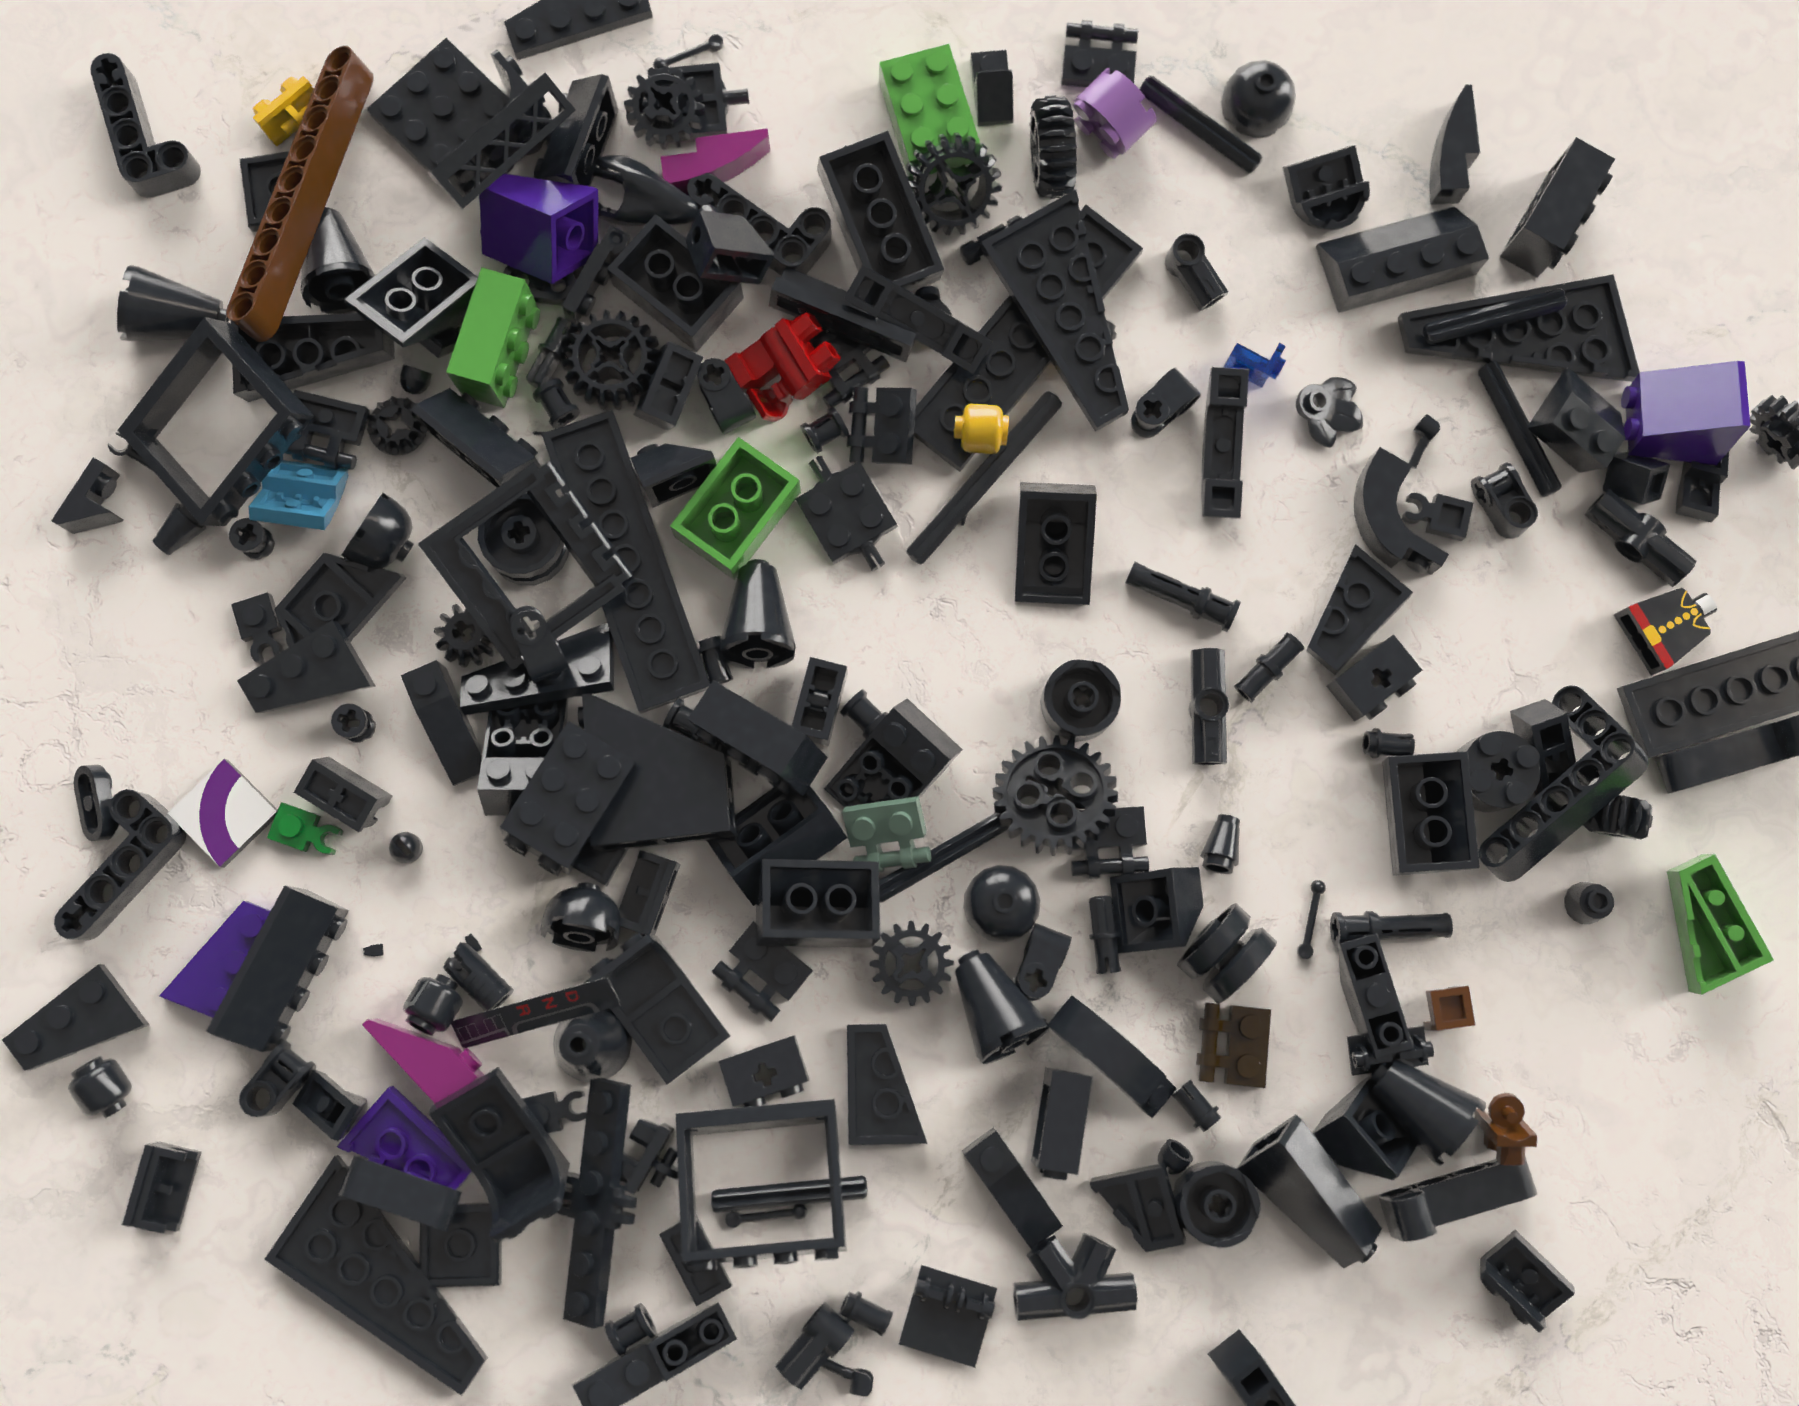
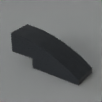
(1455, 151)

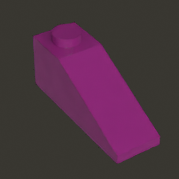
(430, 1063)

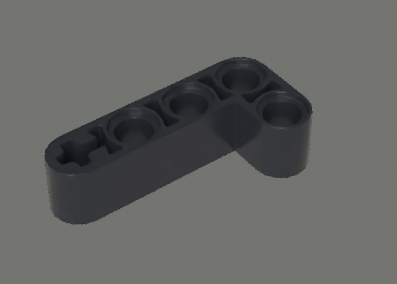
(134, 124)
(784, 239)
(1730, 755)
(116, 867)
(1420, 1207)

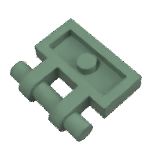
(885, 823)

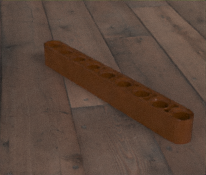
(300, 195)

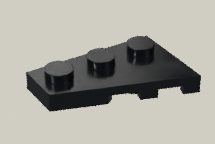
(1357, 609)
(307, 671)
(78, 1018)
(877, 1091)

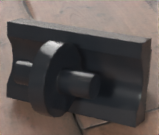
(654, 1140)

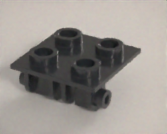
(948, 1316)

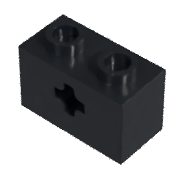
(1391, 664)
(820, 699)
(741, 1069)

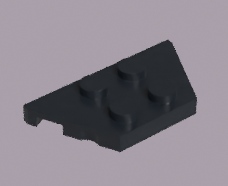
(335, 592)

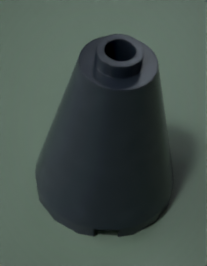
(333, 265)
(162, 308)
(757, 620)
(996, 1008)
(606, 1046)
(1427, 1108)

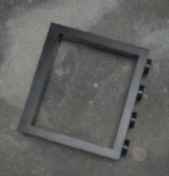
(174, 387)
(750, 1119)

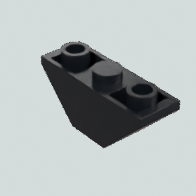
(1372, 996)

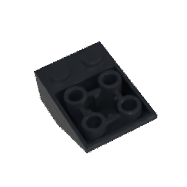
(514, 749)
(895, 760)

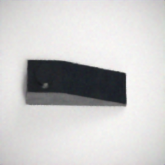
(443, 720)
(1549, 732)
(1012, 1188)
(1248, 1373)

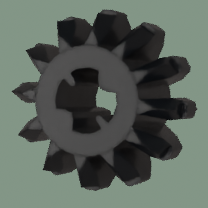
(455, 645)
(1623, 818)

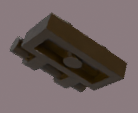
(1246, 1045)

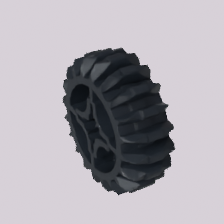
(1053, 146)
(964, 178)
(631, 338)

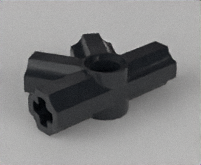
(1061, 1274)

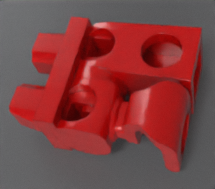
(786, 353)

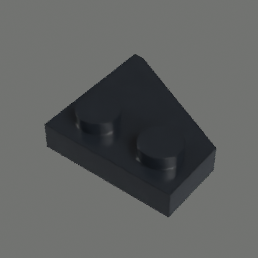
(1144, 1204)

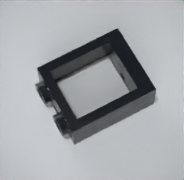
(1061, 1123)

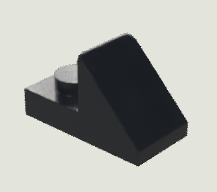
(992, 87)
(82, 506)
(328, 1105)

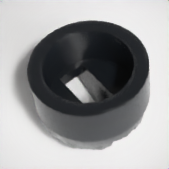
(414, 379)
(413, 844)
(1174, 1156)

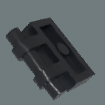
(1085, 63)
(850, 353)
(333, 420)
(892, 425)
(1125, 831)
(773, 964)

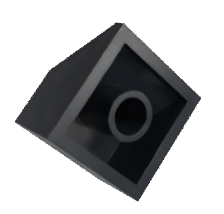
(1579, 424)

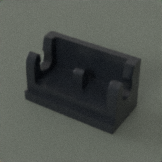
(342, 793)
(647, 892)
(161, 1187)

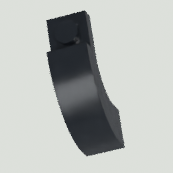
(1379, 517)
(1112, 1056)

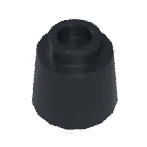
(1588, 902)

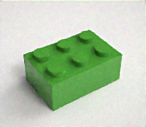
(925, 101)
(493, 338)
(736, 508)

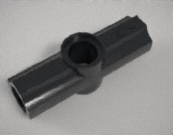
(1640, 538)
(1208, 681)

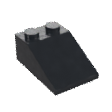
(416, 295)
(1055, 543)

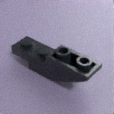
(657, 1359)

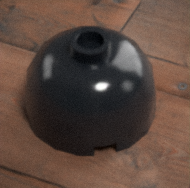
(1258, 98)
(381, 535)
(1001, 903)
(582, 919)

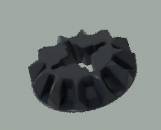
(403, 440)

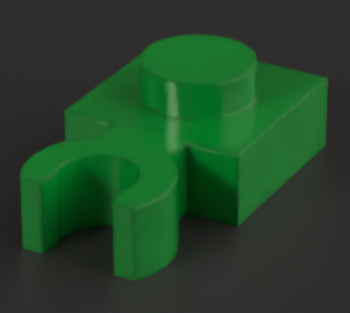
(299, 828)

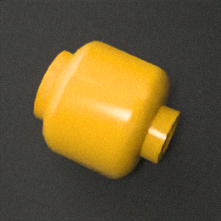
(982, 428)

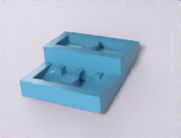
(299, 495)

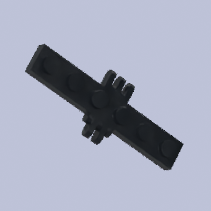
(597, 1202)

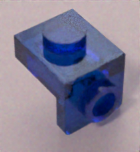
(1259, 367)

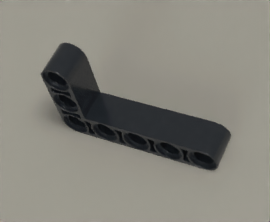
(1570, 788)

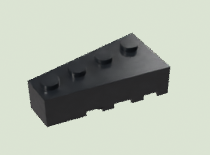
(316, 349)

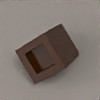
(1449, 1008)

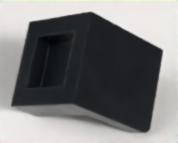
(1636, 478)

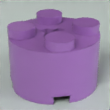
(1113, 112)

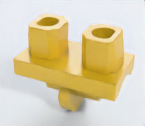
(284, 114)

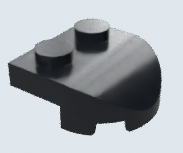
(1328, 188)

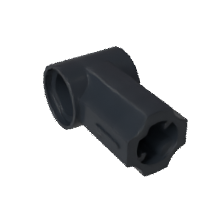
(1196, 275)
(821, 1337)

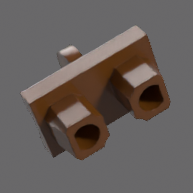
(1506, 1129)

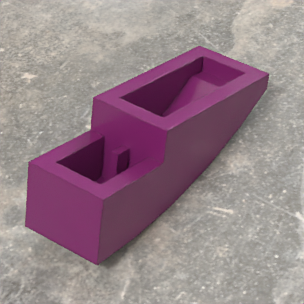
(717, 154)

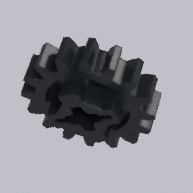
(667, 91)
(1777, 428)
(924, 976)

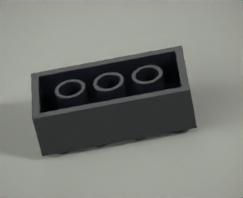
(880, 212)

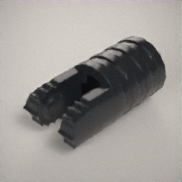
(477, 978)

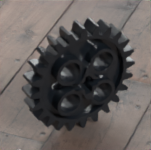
(1035, 820)

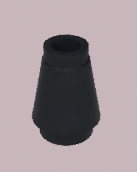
(177, 530)
(1222, 846)

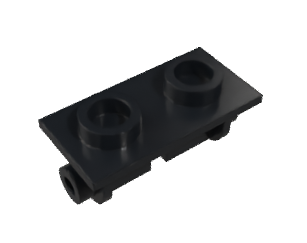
(1364, 1062)

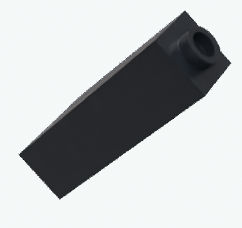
(1312, 1191)

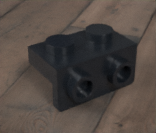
(1524, 1280)

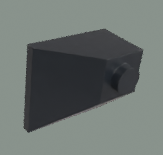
(671, 470)
(1156, 908)
(1365, 1135)

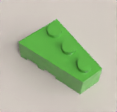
(1713, 925)

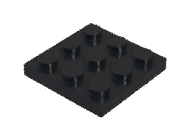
(437, 104)

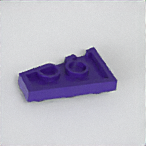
(213, 968)
(406, 1140)

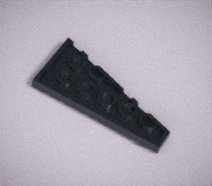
(1057, 290)
(1583, 336)
(368, 1274)

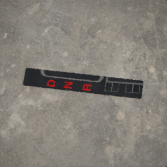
(535, 1013)

